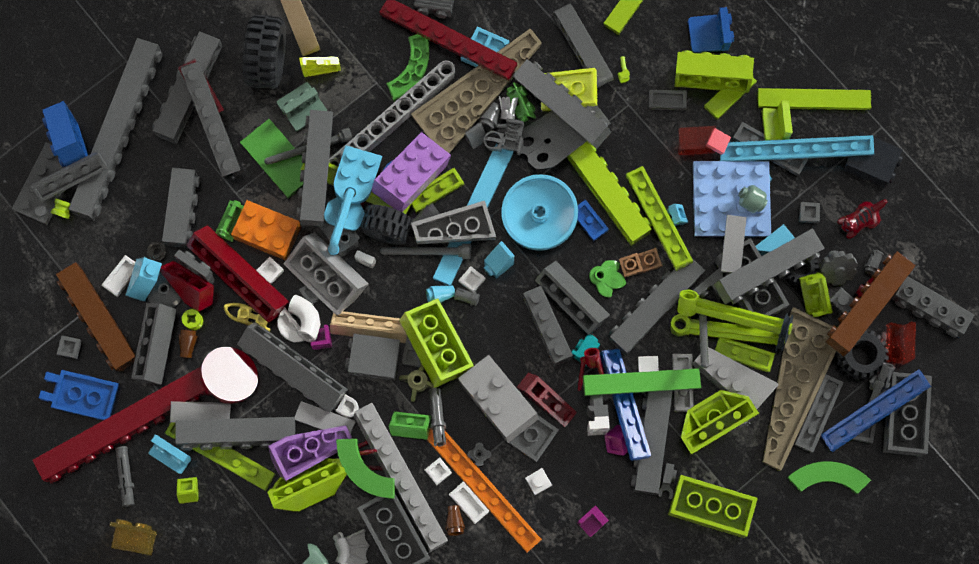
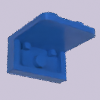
(711, 32)

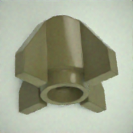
(416, 387)

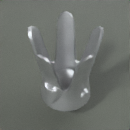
(506, 110)

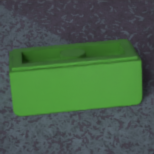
(410, 425)

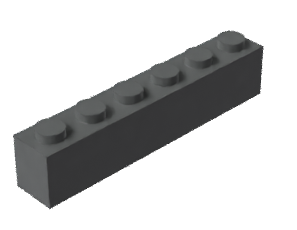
(179, 104)
(562, 104)
(210, 118)
(316, 168)
(769, 266)
(656, 305)
(292, 367)
(655, 428)
(232, 432)

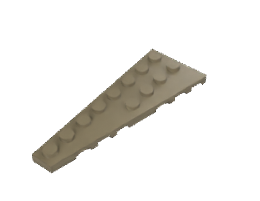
(463, 103)
(799, 379)

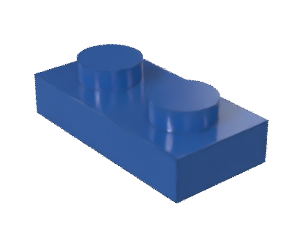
(590, 221)

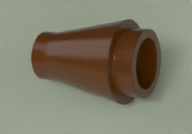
(187, 342)
(454, 523)

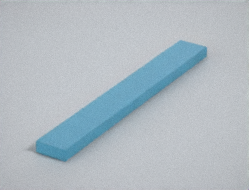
(799, 148)
(484, 191)

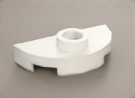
(288, 327)

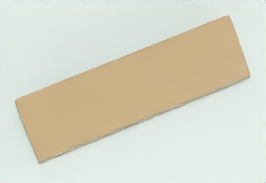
(300, 26)
(379, 326)

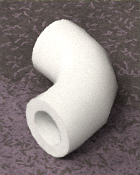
(309, 318)

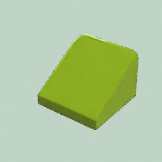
(187, 490)

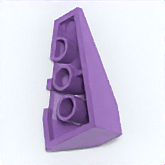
(301, 451)

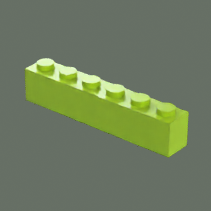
(609, 193)

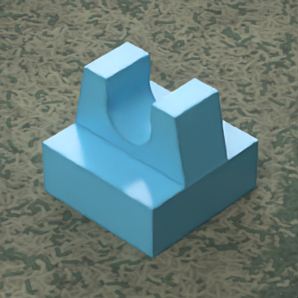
(678, 214)

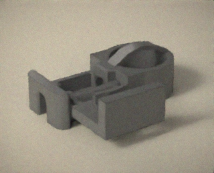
(511, 138)

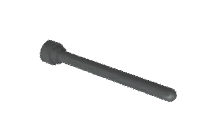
(343, 137)
(462, 251)
(703, 340)

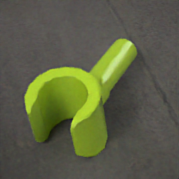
(624, 75)

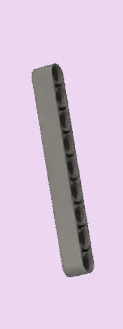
(395, 111)

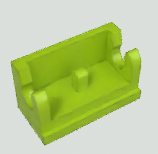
(815, 294)

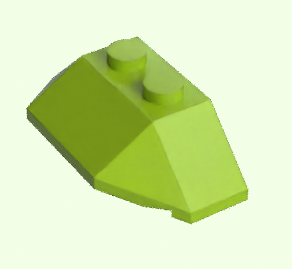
(715, 418)
(308, 486)

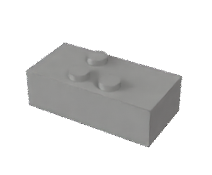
(498, 398)

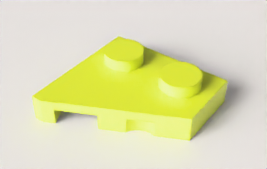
(319, 65)

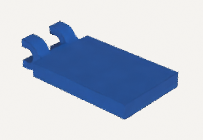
(81, 394)

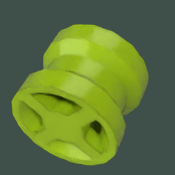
(61, 208)
(195, 317)

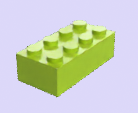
(714, 71)
(436, 342)
(712, 506)

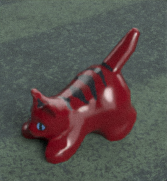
(864, 216)

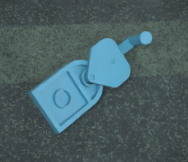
(354, 176)

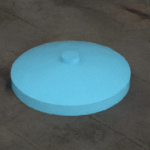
(539, 212)

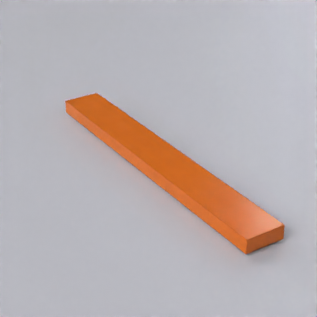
(486, 492)

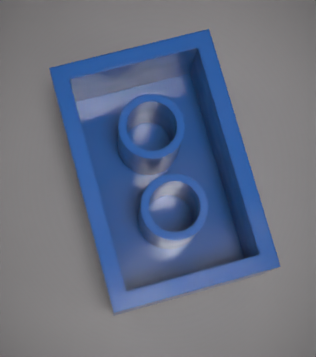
(64, 134)

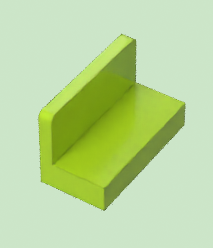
(777, 122)

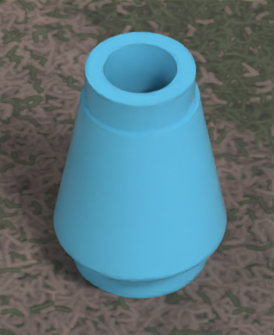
(440, 292)

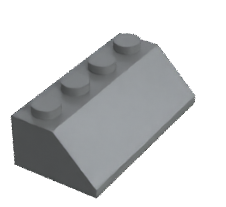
(325, 273)

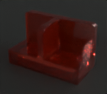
(693, 140)
(901, 342)

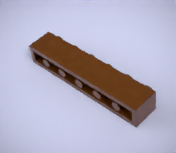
(870, 303)
(97, 317)

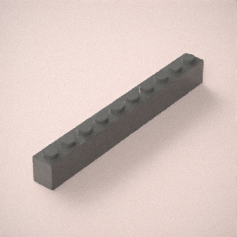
(116, 126)

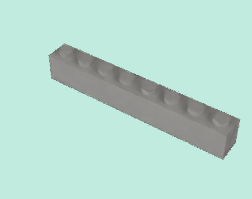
(405, 485)

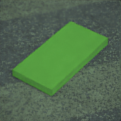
(269, 141)

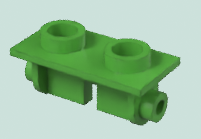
(525, 107)
(229, 220)

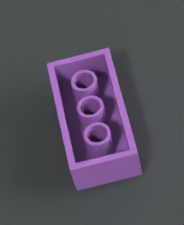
(410, 172)

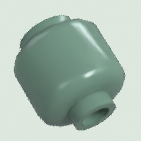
(752, 199)

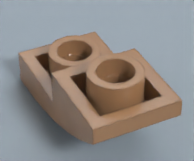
(641, 262)

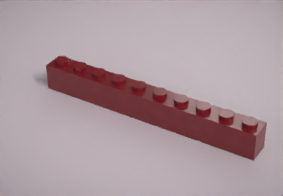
(118, 428)

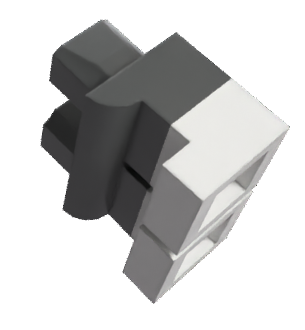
(599, 415)

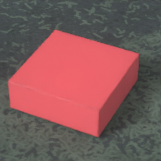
(718, 141)

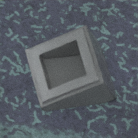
(475, 135)

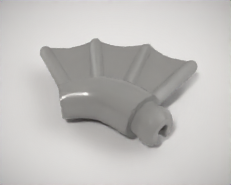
(351, 548)

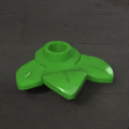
(610, 278)

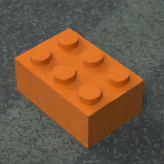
(266, 230)

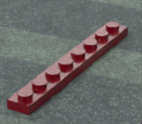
(448, 38)

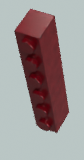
(237, 273)

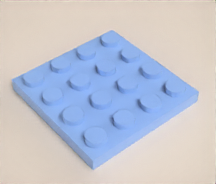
(716, 196)

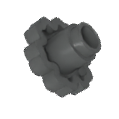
(838, 267)

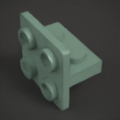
(299, 103)

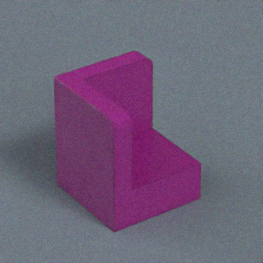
(323, 339)
(615, 441)
(592, 521)

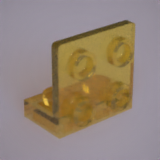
(133, 538)

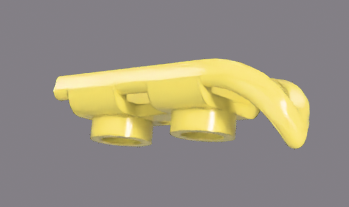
(244, 314)

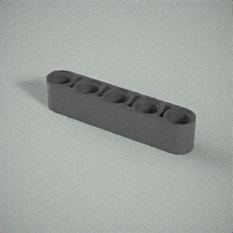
(582, 43)

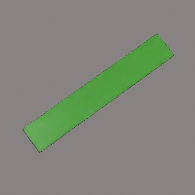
(641, 382)

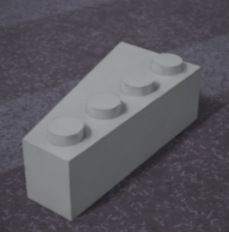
(458, 225)
(736, 378)

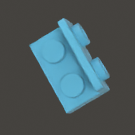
(169, 455)

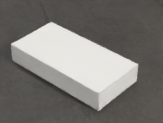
(120, 276)
(469, 502)

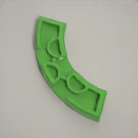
(415, 69)
(829, 472)
(360, 473)

